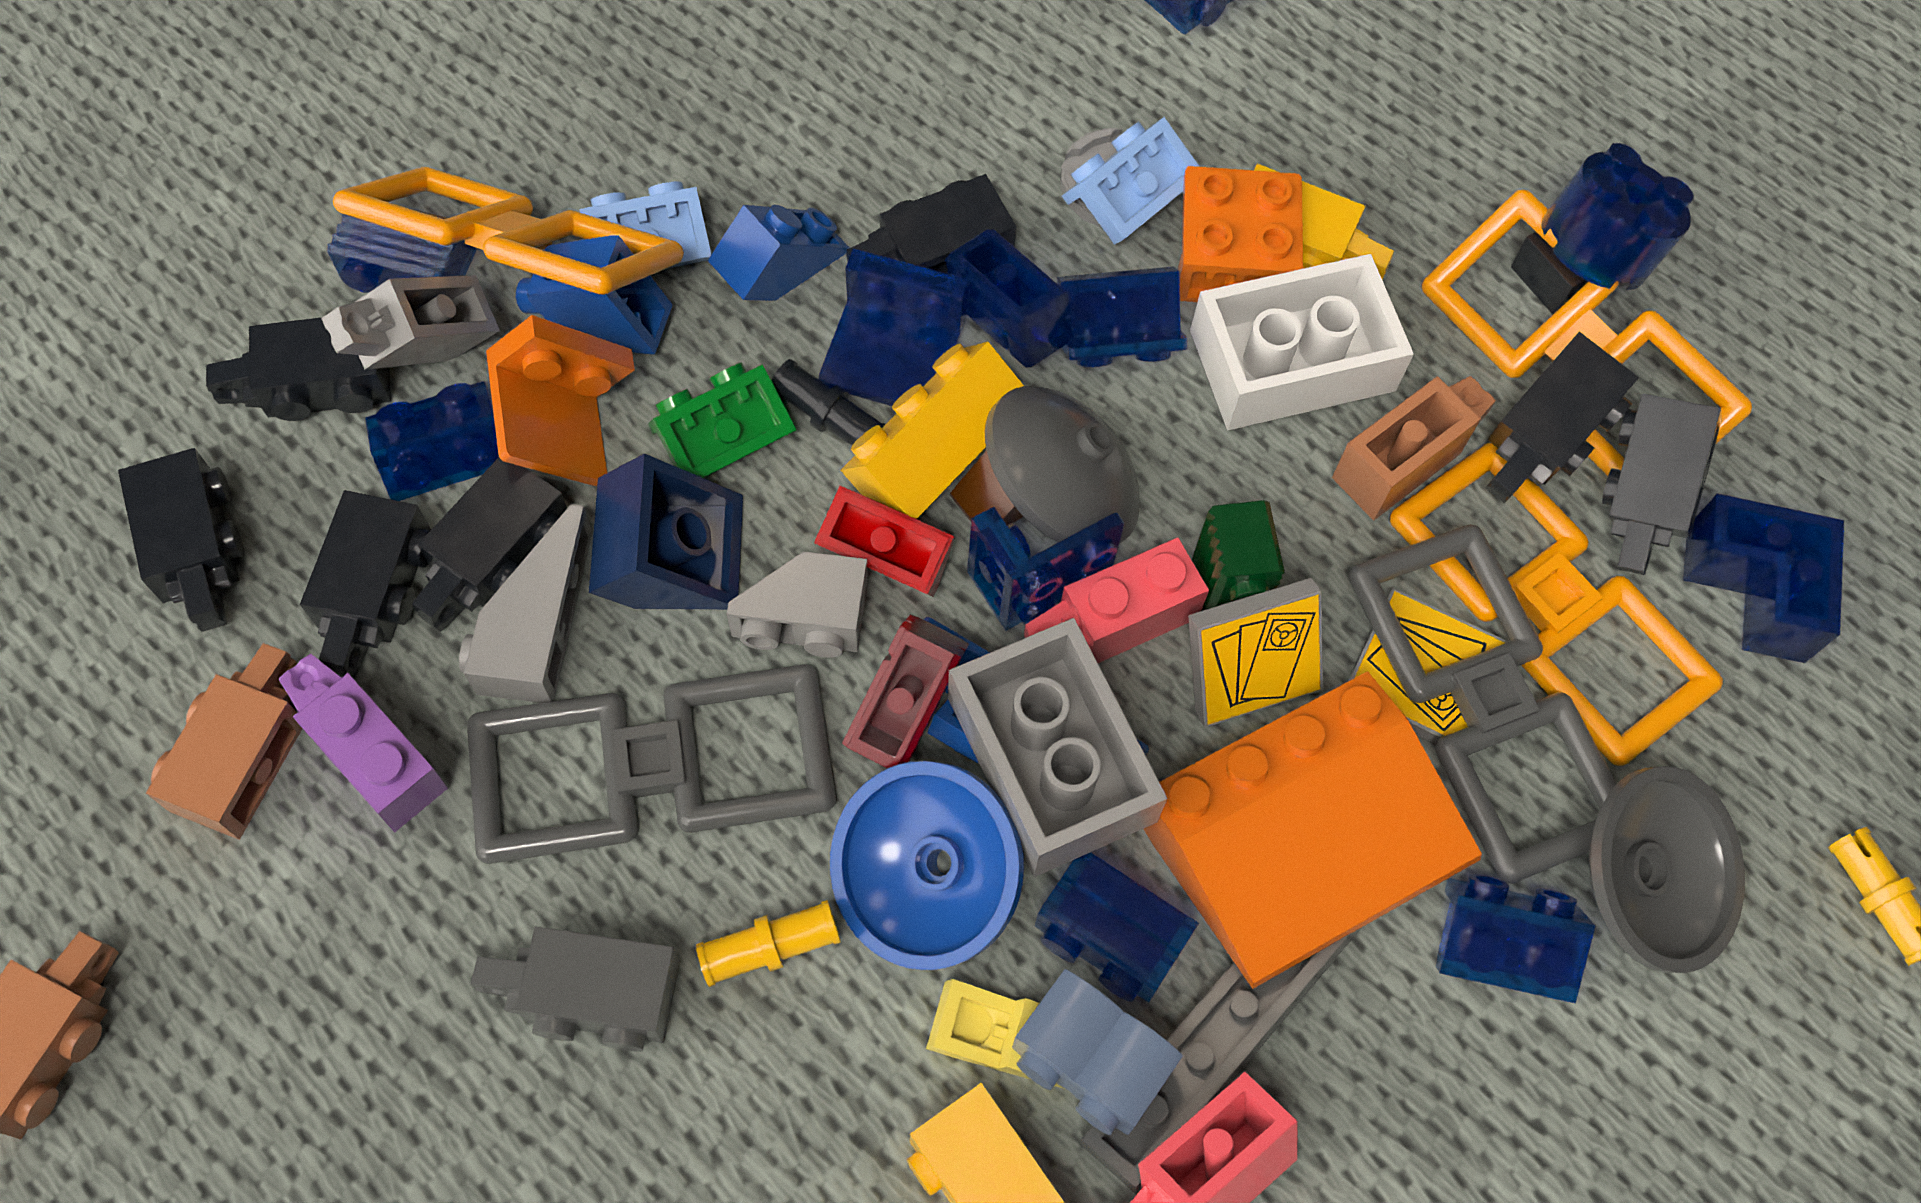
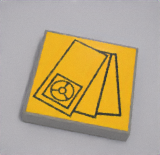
(1437, 642)
(1257, 652)

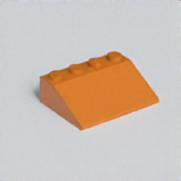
(1310, 828)

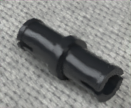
(824, 405)

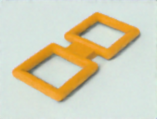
(507, 229)
(1567, 321)
(1564, 606)

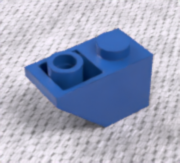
(775, 250)

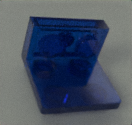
(893, 327)
(1028, 586)

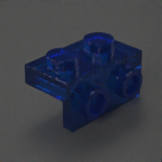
(1124, 315)
(433, 440)
(1515, 938)

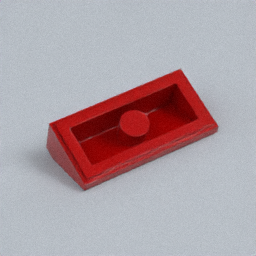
(887, 539)

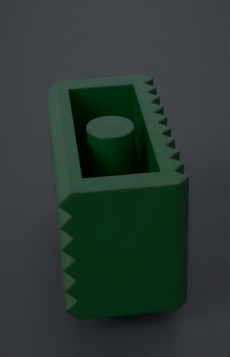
(1238, 552)

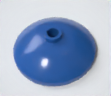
(889, 871)

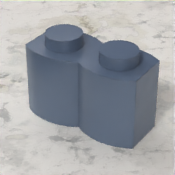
(1095, 1054)

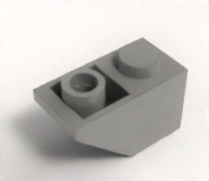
(805, 602)

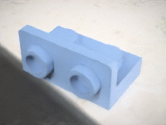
(1134, 180)
(666, 213)

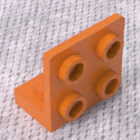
(1238, 227)
(547, 396)

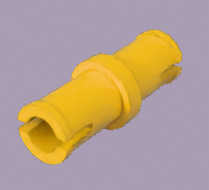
(1882, 890)
(767, 943)

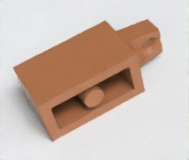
(1411, 443)
(230, 747)
(46, 1026)

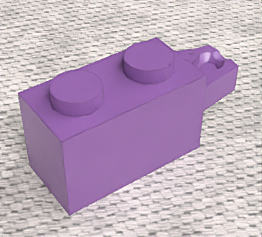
(361, 742)

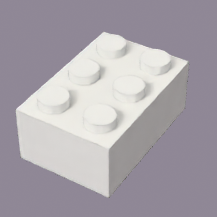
(1300, 341)

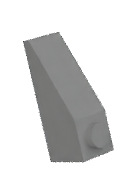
(529, 619)

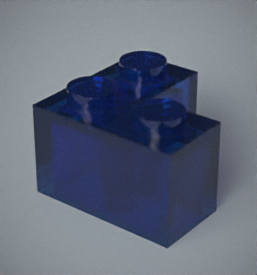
(1784, 566)

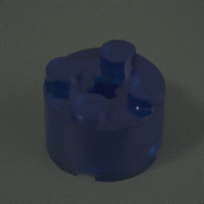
(1618, 218)

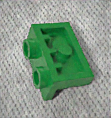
(723, 422)

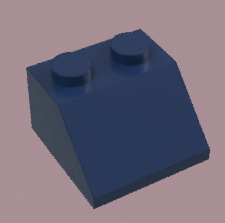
(665, 538)

